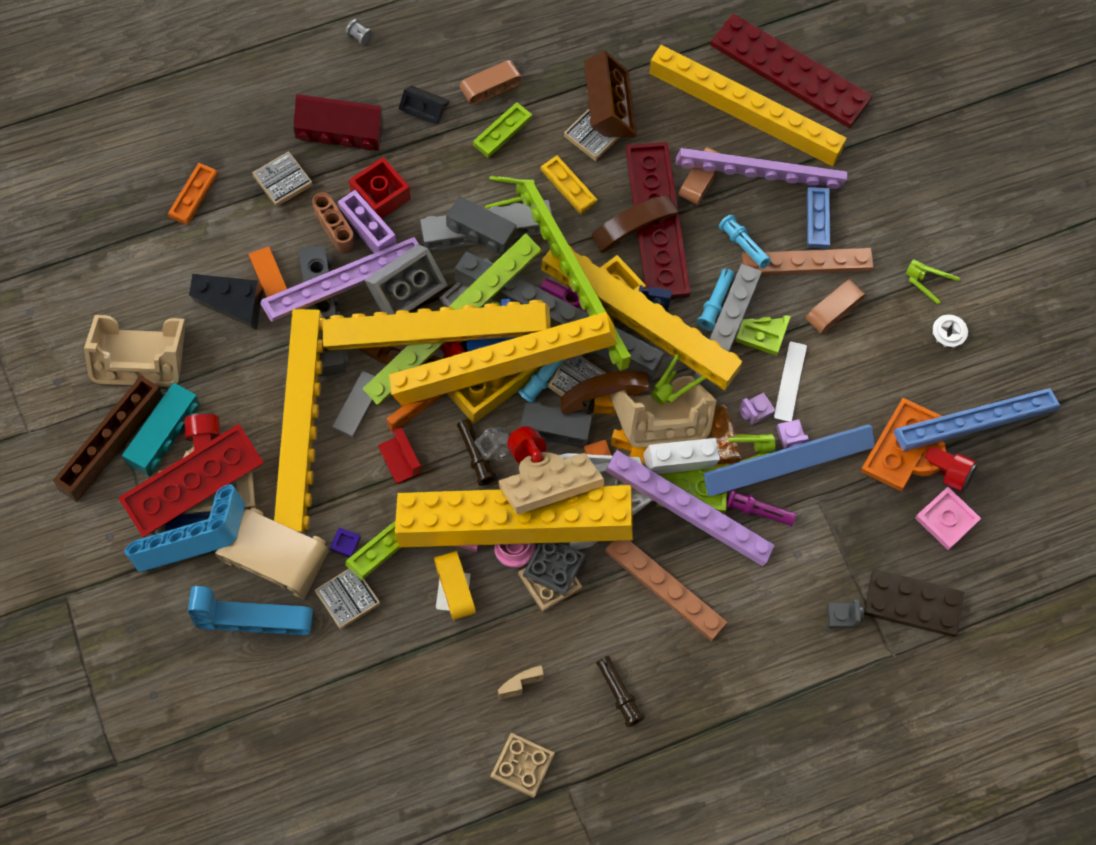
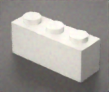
(681, 456)

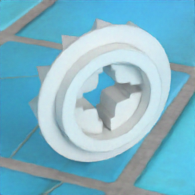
(959, 329)

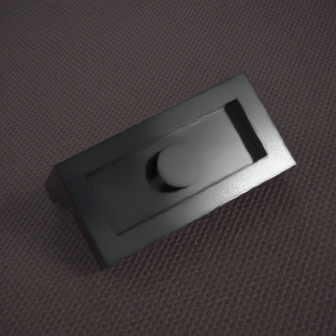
(423, 104)

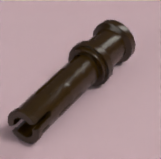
(482, 467)
(624, 701)

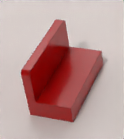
(400, 457)

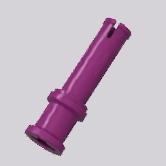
(787, 516)

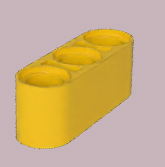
(454, 585)

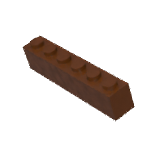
(108, 438)

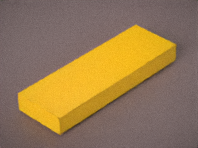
(569, 184)

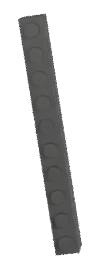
(643, 356)

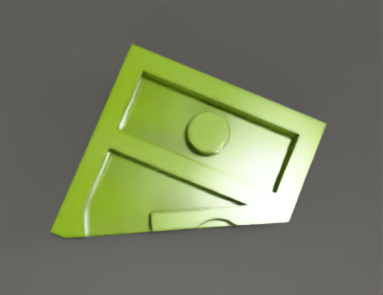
(763, 334)

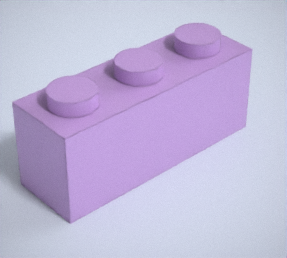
(366, 222)

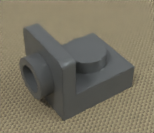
(844, 615)

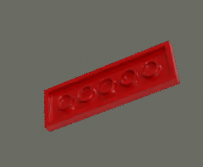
(190, 480)

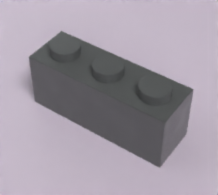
(481, 225)
(555, 427)

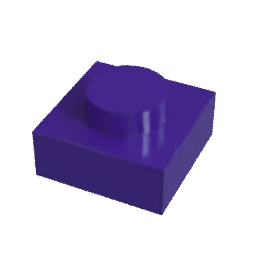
(345, 542)

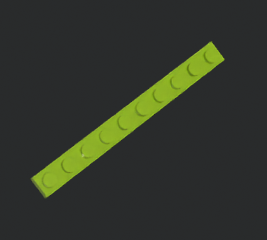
(569, 265)
(477, 294)

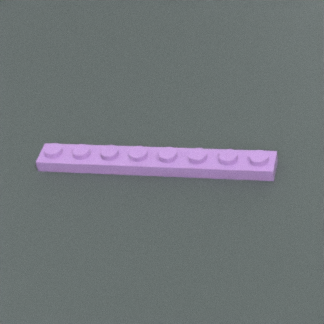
(760, 168)
(332, 283)
(689, 508)

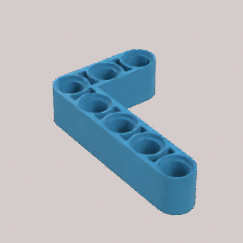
(192, 539)
(246, 617)

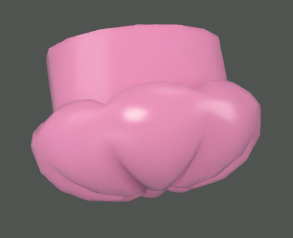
(514, 554)

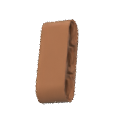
(490, 82)
(697, 183)
(334, 231)
(835, 306)

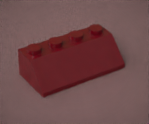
(338, 122)

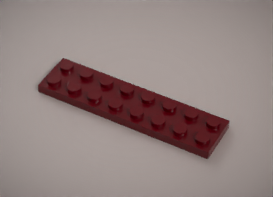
(791, 70)
(662, 242)

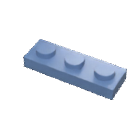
(818, 218)

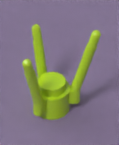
(519, 190)
(919, 270)
(663, 389)
(762, 443)

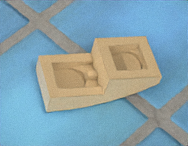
(513, 686)

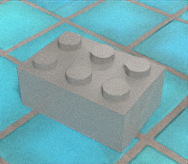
(406, 281)

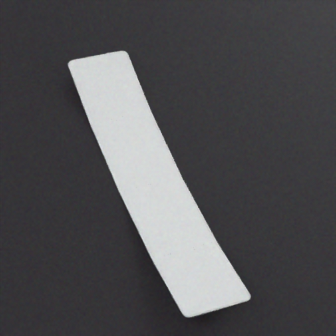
(790, 381)

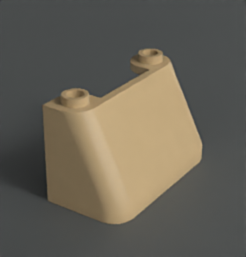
(125, 355)
(650, 423)
(275, 553)

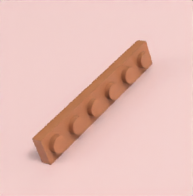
(814, 261)
(666, 588)

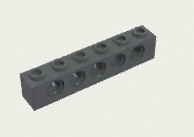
(310, 260)

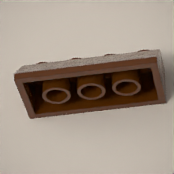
(609, 96)

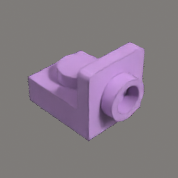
(756, 409)
(791, 434)

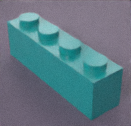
(161, 429)

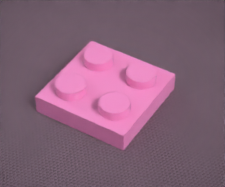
(948, 518)

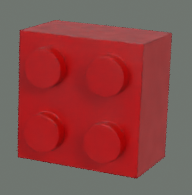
(381, 187)

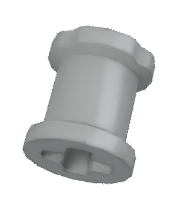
(363, 37)

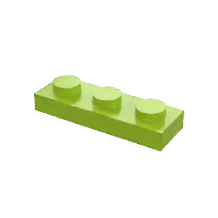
(502, 130)
(374, 553)

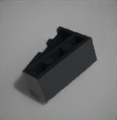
(229, 296)

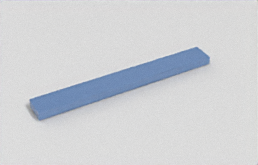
(976, 419)
(789, 460)

